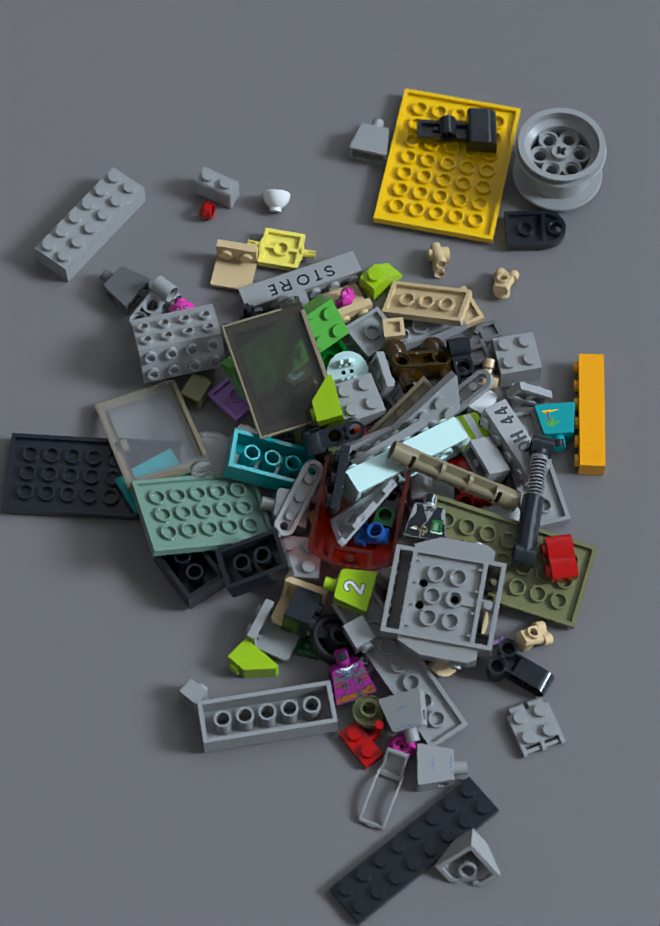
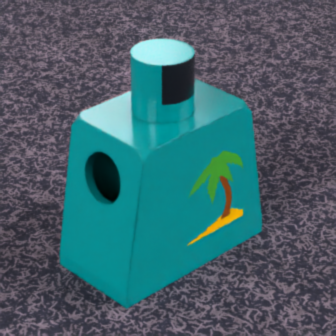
(556, 422)

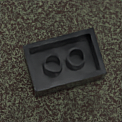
(254, 562)
(191, 575)

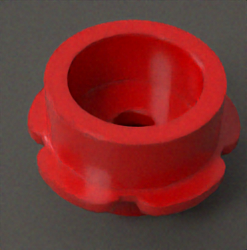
(207, 210)

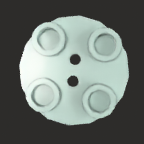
(345, 362)

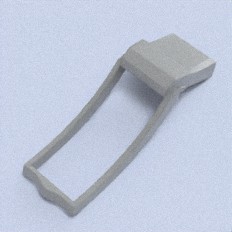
(394, 768)

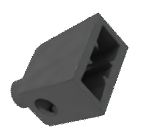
(125, 288)

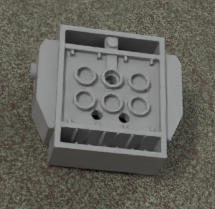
(442, 629)

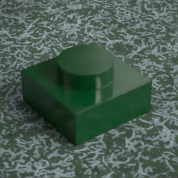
(305, 649)

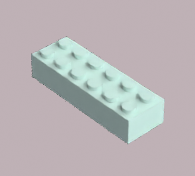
(442, 441)

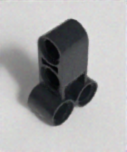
(460, 352)
(316, 437)
(519, 669)

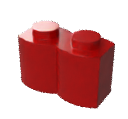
(559, 558)

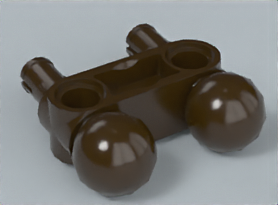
(409, 366)

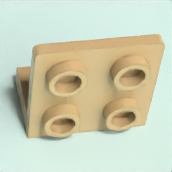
(234, 265)

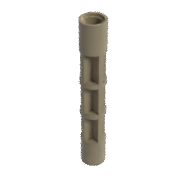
(454, 476)

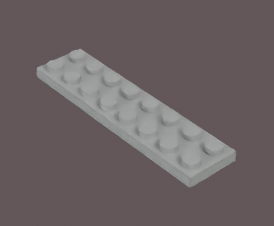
(405, 672)

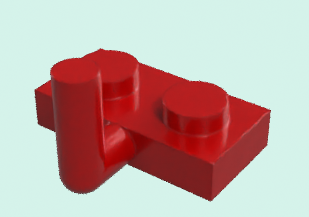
(363, 744)

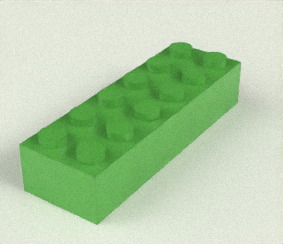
(325, 324)

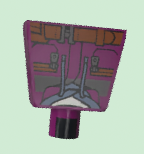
(348, 678)

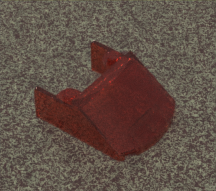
(325, 546)

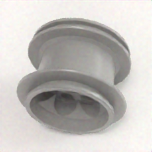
(566, 145)

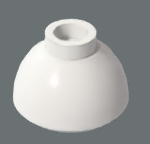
(276, 199)

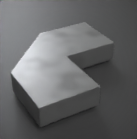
(481, 337)

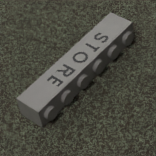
(314, 279)

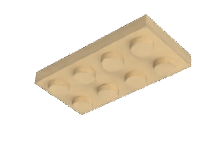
(427, 303)

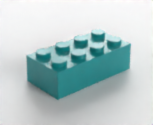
(263, 462)

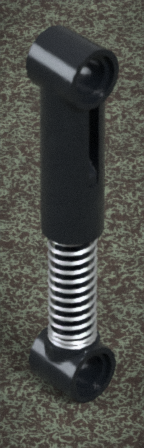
(525, 547)

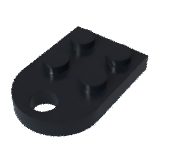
(532, 229)

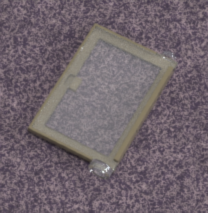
(153, 434)

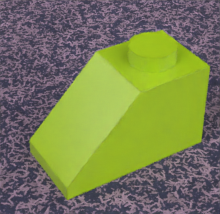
(378, 280)
(326, 403)
(251, 662)

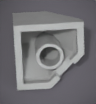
(468, 860)

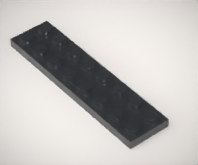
(412, 851)

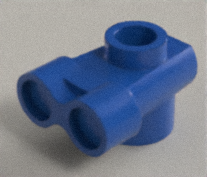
(372, 534)

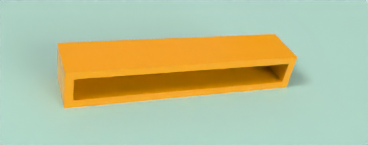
(590, 414)

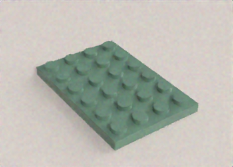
(198, 513)

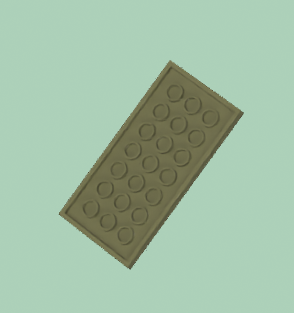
(523, 587)

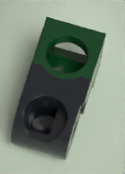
(387, 510)

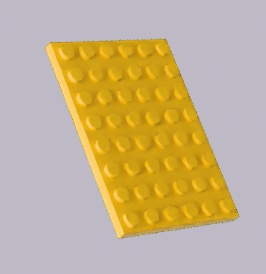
(440, 183)

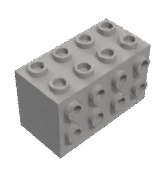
(178, 343)

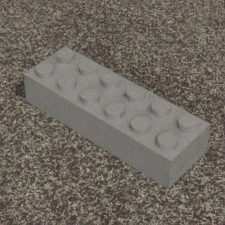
(90, 224)
(267, 716)

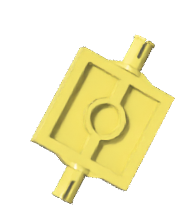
(282, 249)

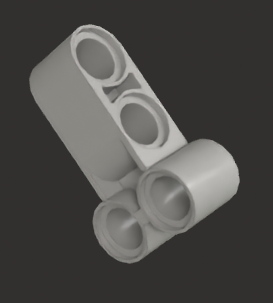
(161, 295)

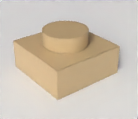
(393, 328)

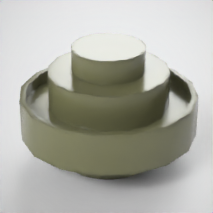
(367, 711)

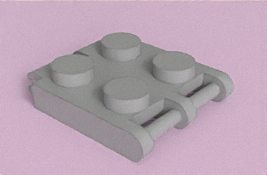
(534, 726)

